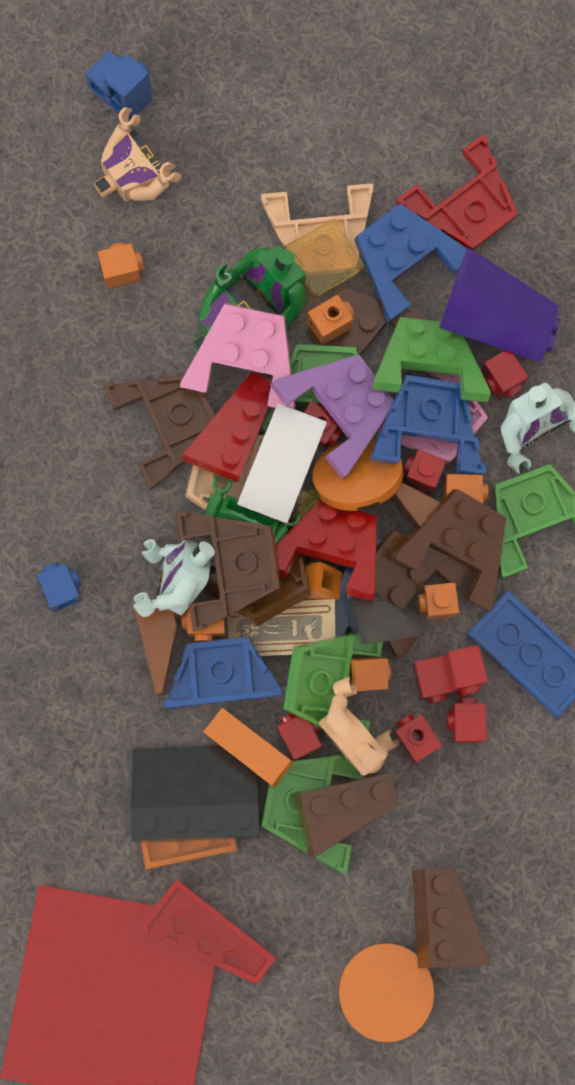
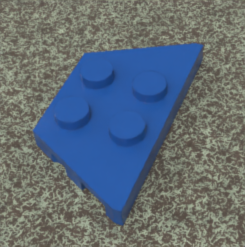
(220, 674)

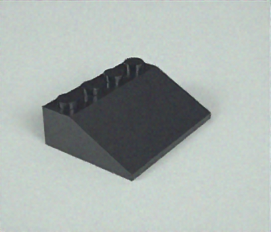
(192, 795)

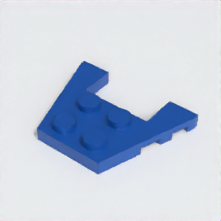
(395, 246)
(434, 412)

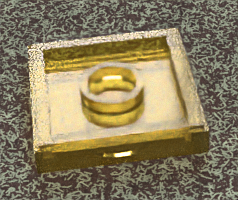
(325, 257)

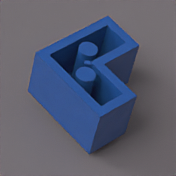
(121, 82)

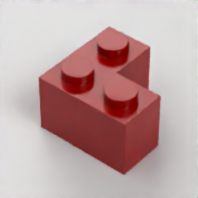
(455, 672)

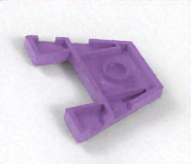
(348, 396)

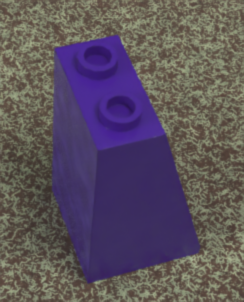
(500, 309)

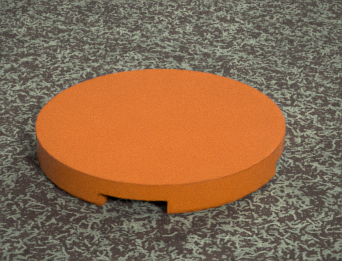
(362, 486)
(386, 992)

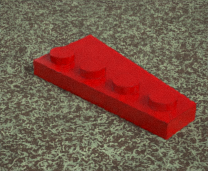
(232, 432)
(199, 929)

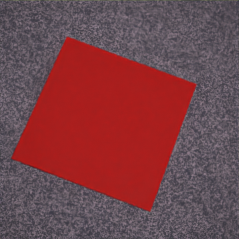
(104, 998)

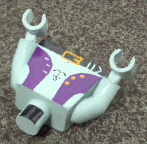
(534, 417)
(181, 575)

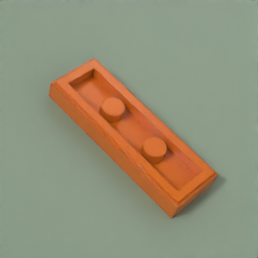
(248, 747)
(166, 853)

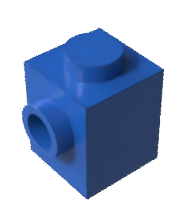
(60, 586)

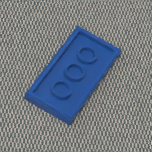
(528, 652)

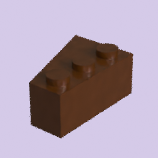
(343, 808)
(444, 922)

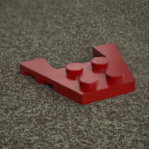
(475, 209)
(336, 537)

